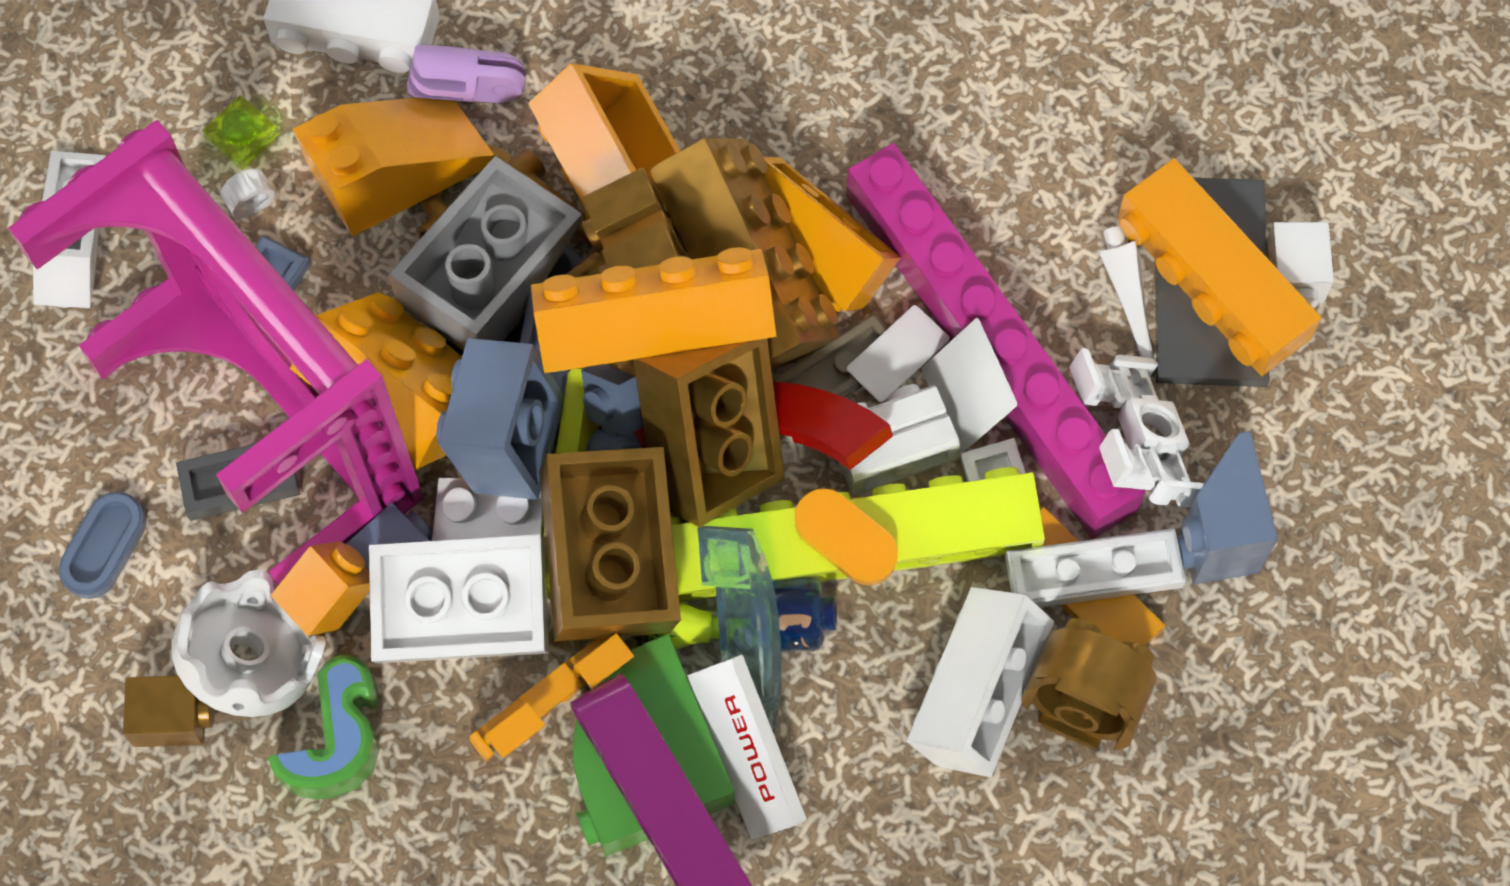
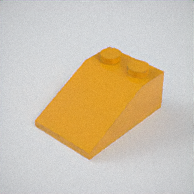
(389, 155)

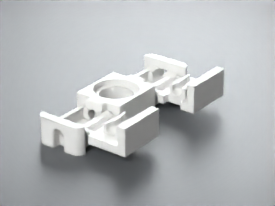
(1152, 459)

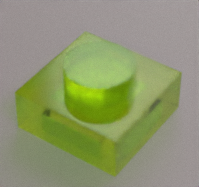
(241, 132)

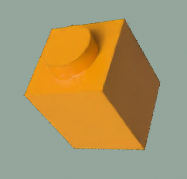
(324, 587)

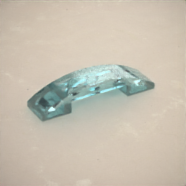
(745, 607)

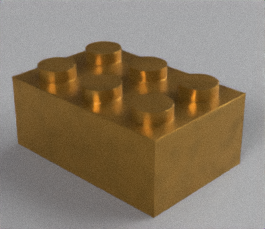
(609, 543)

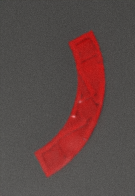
(824, 423)

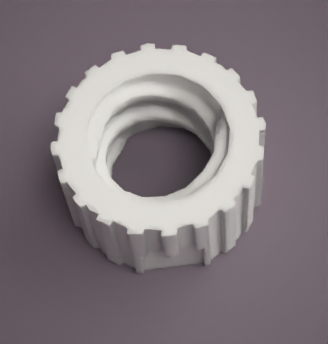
(247, 193)

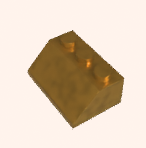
(715, 424)

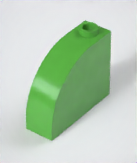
(671, 704)

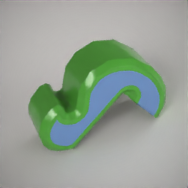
(349, 737)

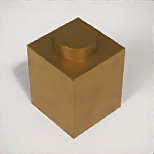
(163, 713)

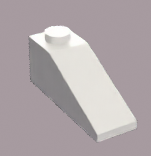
(71, 274)

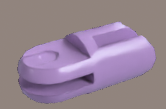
(465, 74)

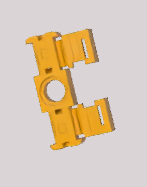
(525, 715)

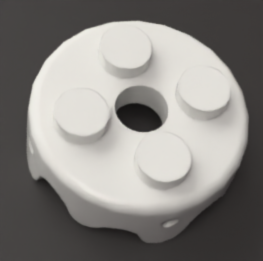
(243, 616)

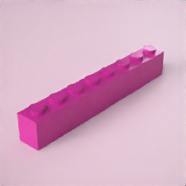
(958, 290)

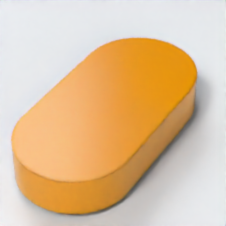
(846, 537)

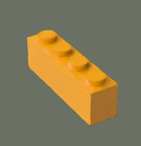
(1217, 268)
(653, 309)

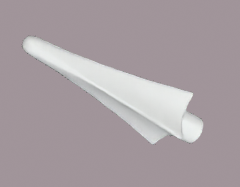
(1125, 271)

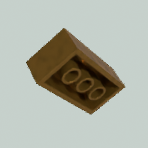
(724, 203)

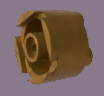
(1090, 685)

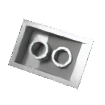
(483, 256)

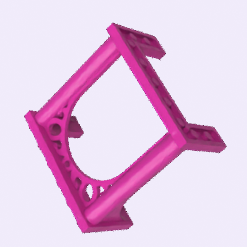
(236, 308)

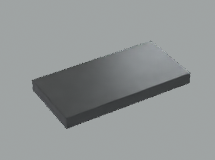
(1185, 345)

